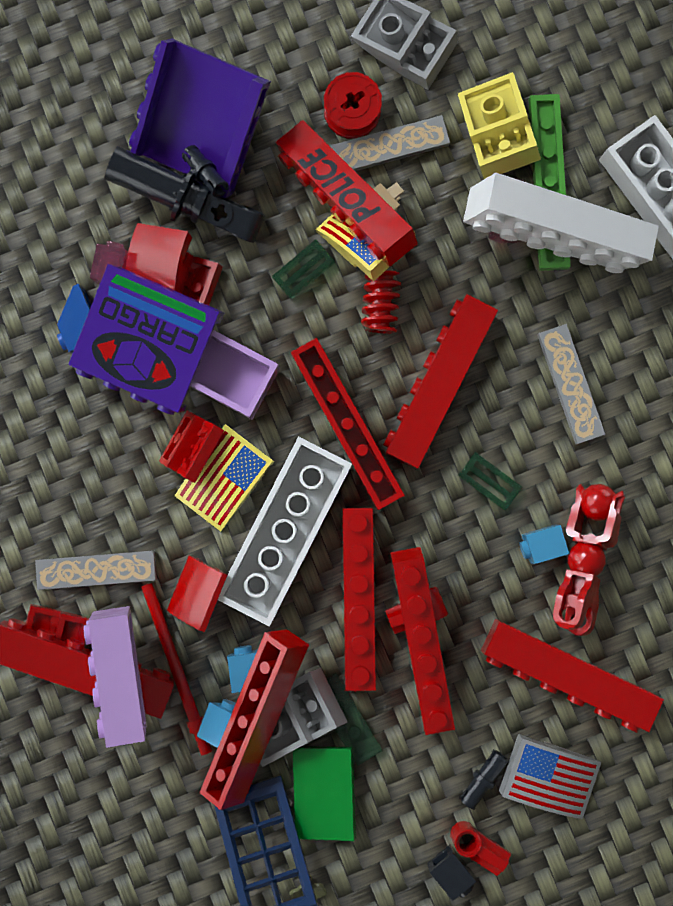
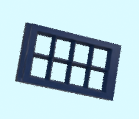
(257, 793)

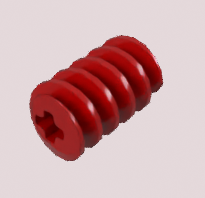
(380, 303)

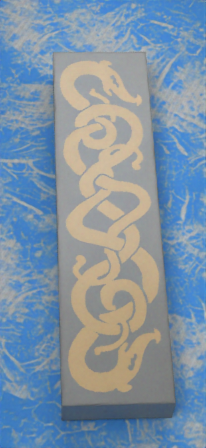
(393, 143)
(571, 384)
(96, 570)

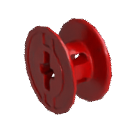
(354, 89)

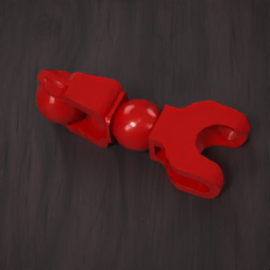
(587, 559)

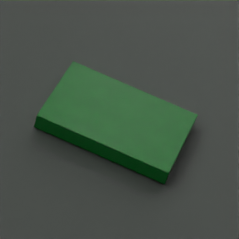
(324, 793)

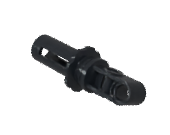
(181, 194)

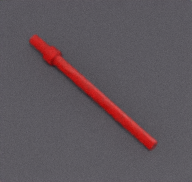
(175, 666)

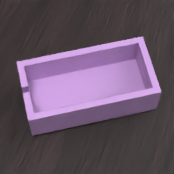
(234, 375)
(117, 677)

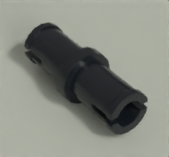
(205, 171)
(483, 779)

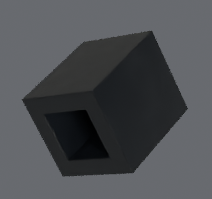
(452, 873)

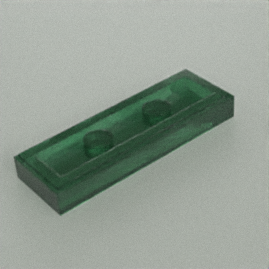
(356, 730)

